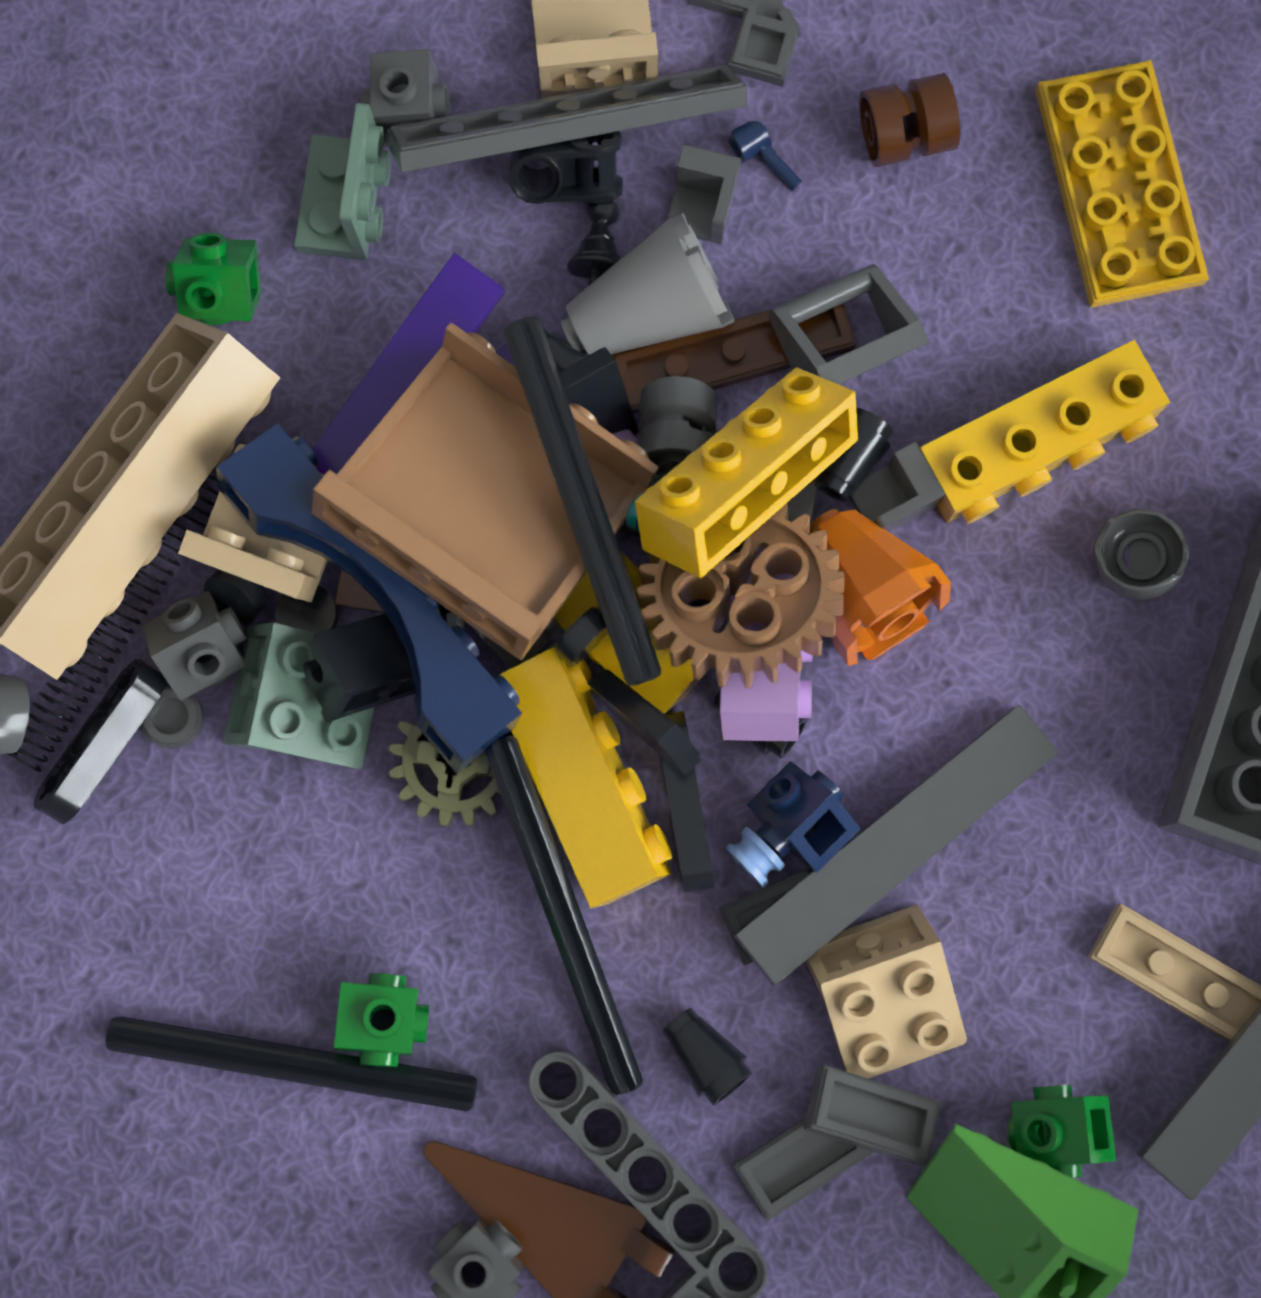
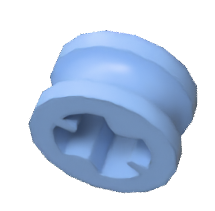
(754, 856)

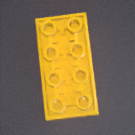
(1121, 184)

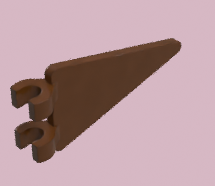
(566, 1232)

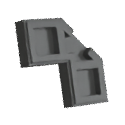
(763, 38)

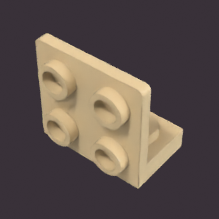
(593, 44)
(237, 549)
(888, 993)

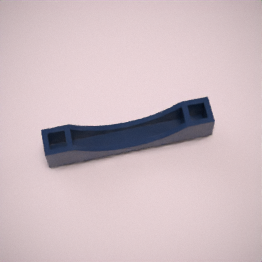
(456, 697)

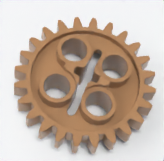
(792, 609)

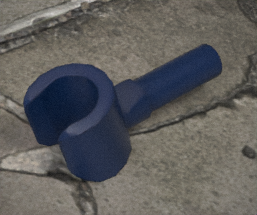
(754, 140)

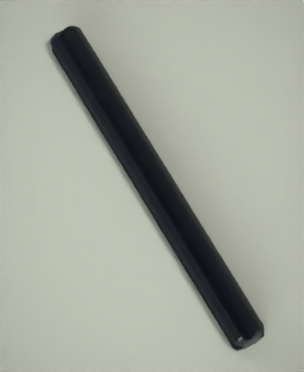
(582, 501)
(564, 915)
(290, 1063)

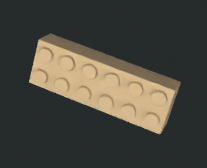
(125, 489)

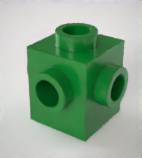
(215, 279)
(362, 1001)
(1062, 1129)

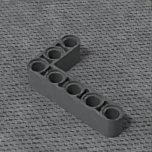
(658, 1204)

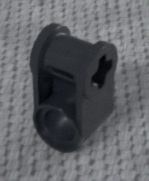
(569, 171)

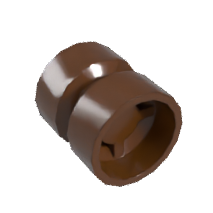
(929, 115)

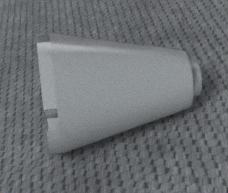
(649, 295)

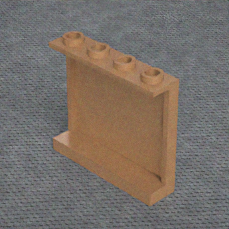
(466, 498)

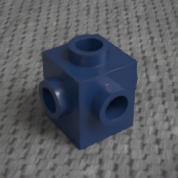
(803, 816)

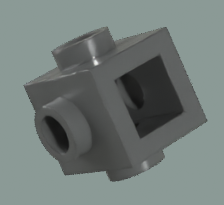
(405, 89)
(196, 644)
(490, 1246)

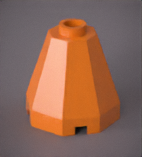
(883, 585)

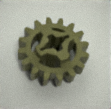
(450, 794)

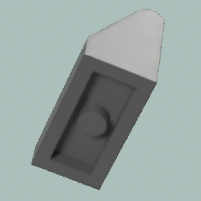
(899, 322)

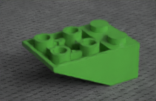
(1023, 1221)

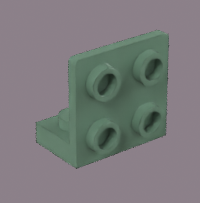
(341, 191)
(278, 708)

